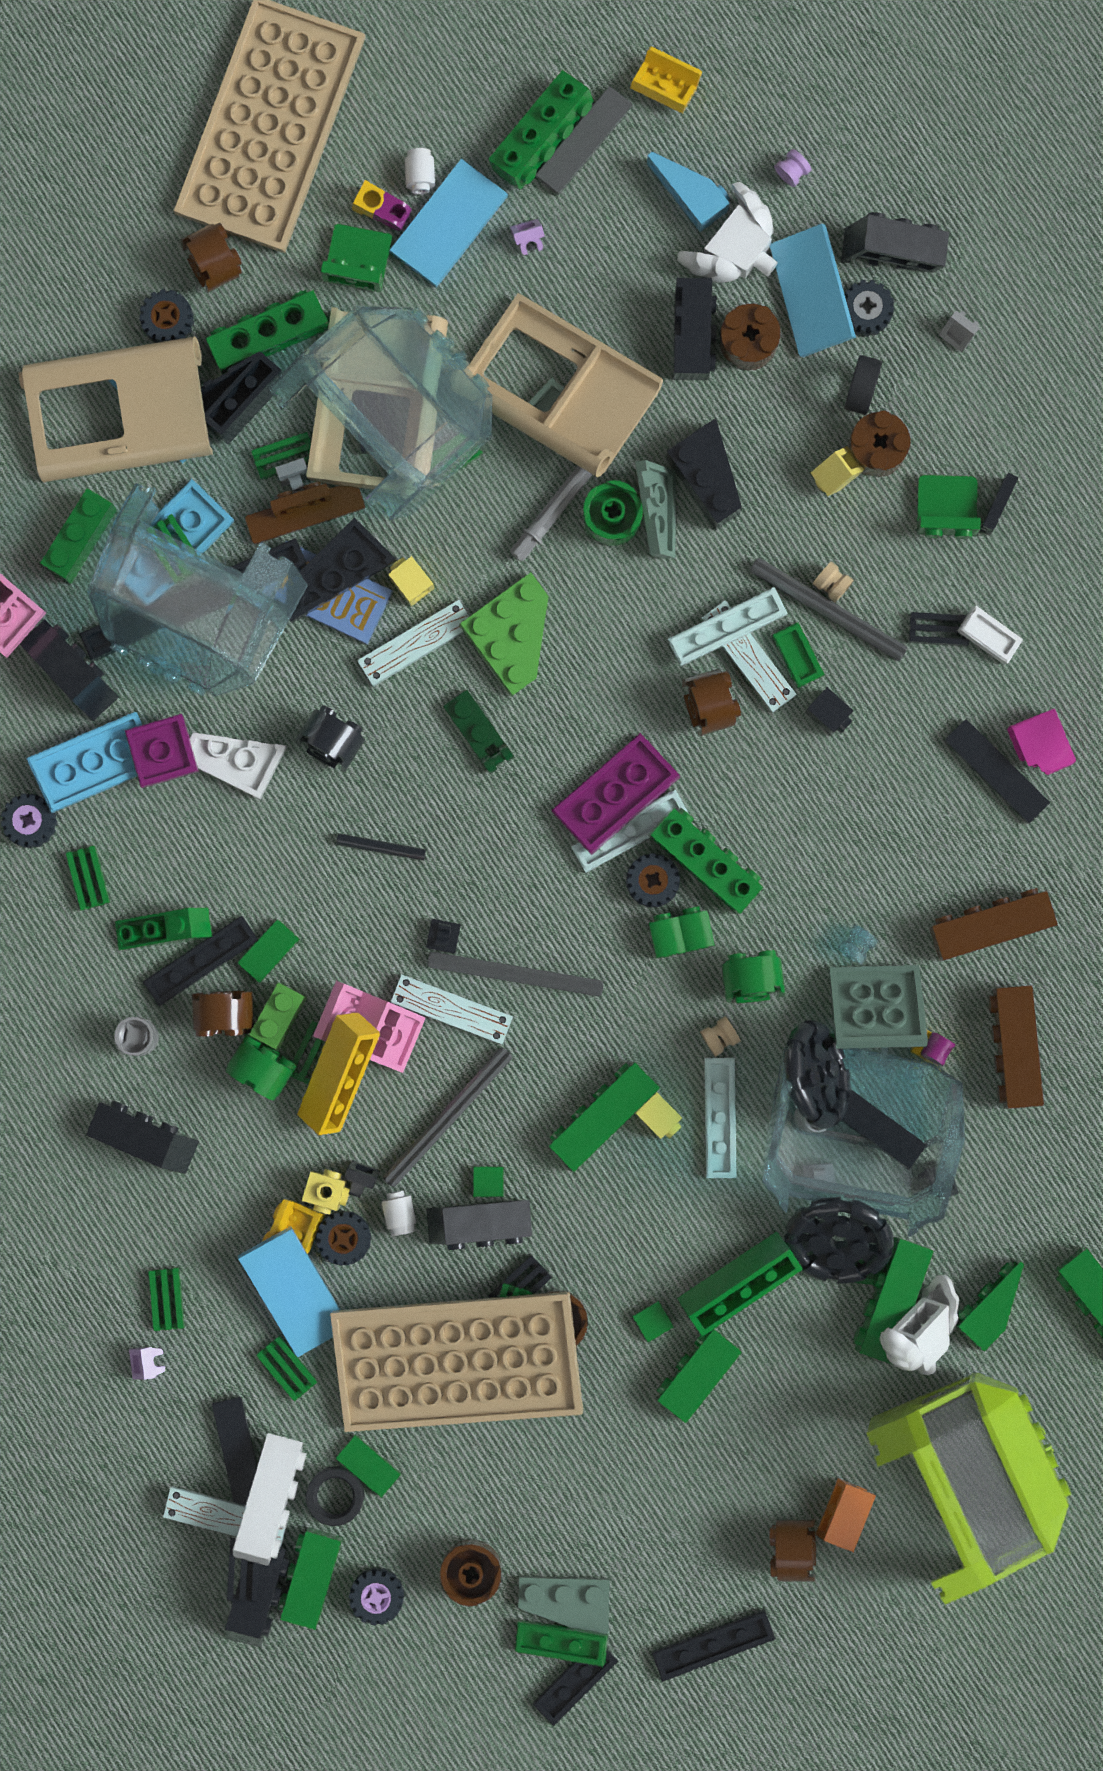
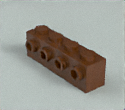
(994, 925)
(1017, 1047)

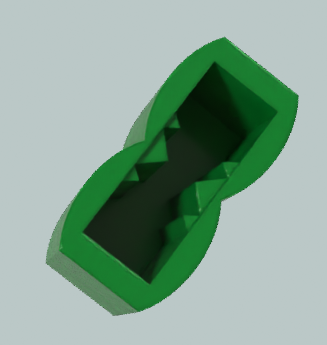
(681, 933)

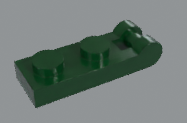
(477, 730)

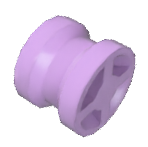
(792, 168)

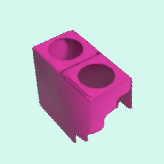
(1042, 742)

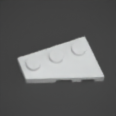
(238, 762)

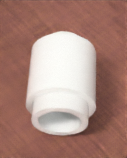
(419, 170)
(399, 1213)

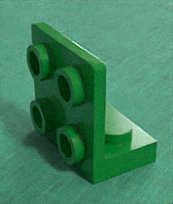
(357, 258)

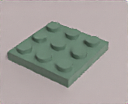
(877, 1007)

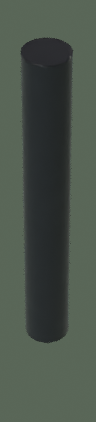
(381, 847)

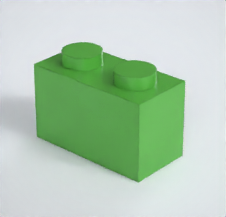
(278, 1016)

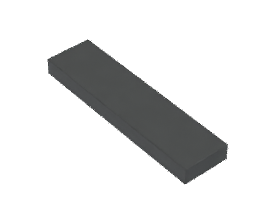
(584, 140)

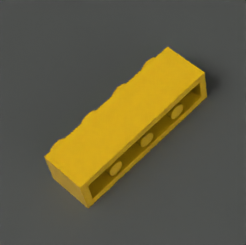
(338, 1073)

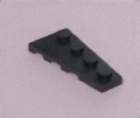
(340, 566)

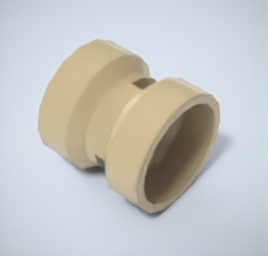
(833, 582)
(727, 1036)

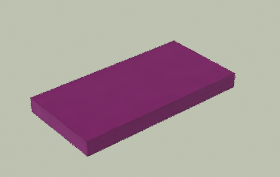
(615, 794)

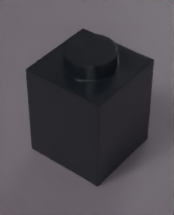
(830, 712)

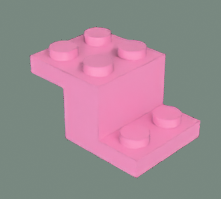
(17, 616)
(396, 1025)

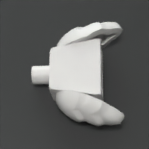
(737, 244)
(925, 1330)

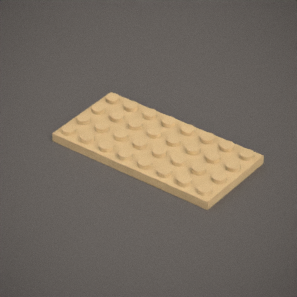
(269, 124)
(457, 1362)

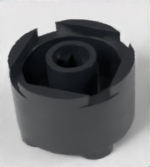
(330, 738)

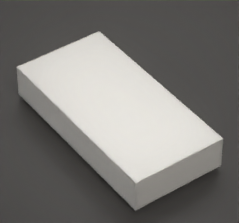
(990, 635)

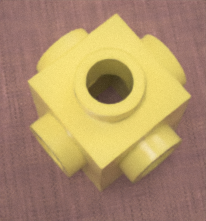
(314, 1191)

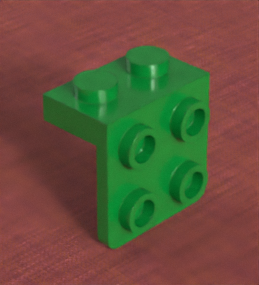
(947, 506)

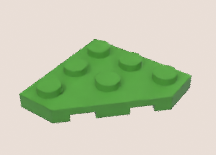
(511, 632)

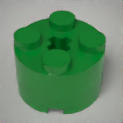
(605, 498)
(753, 977)
(260, 1068)

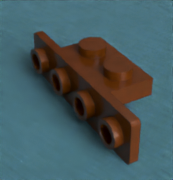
(303, 509)

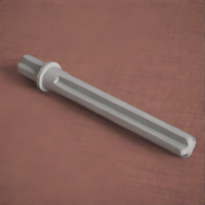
(549, 514)

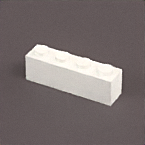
(268, 1499)

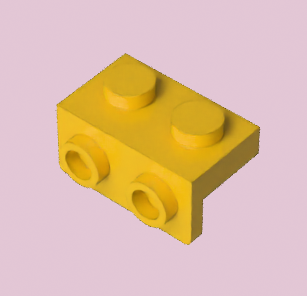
(666, 79)
(302, 1220)

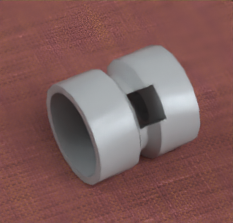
(136, 1036)

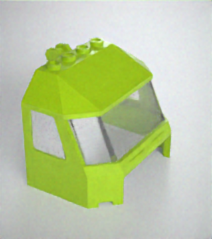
(984, 1475)

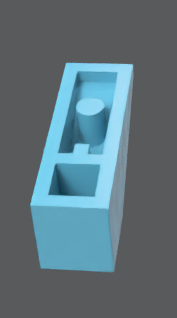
(693, 192)

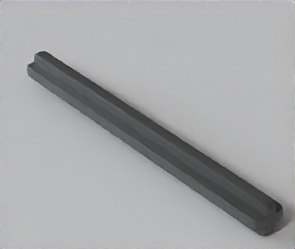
(828, 609)
(515, 974)
(447, 1117)

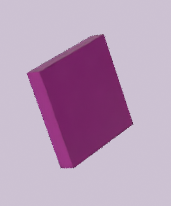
(161, 751)

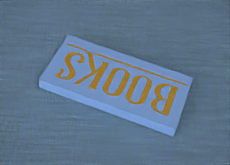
(355, 610)

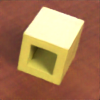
(836, 471)
(410, 580)
(659, 1117)

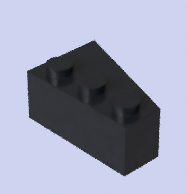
(895, 243)
(707, 474)

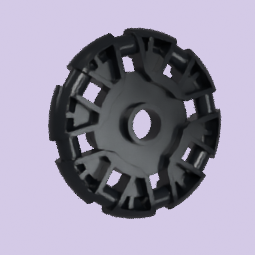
(817, 1074)
(841, 1256)

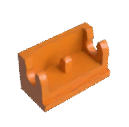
(845, 1515)

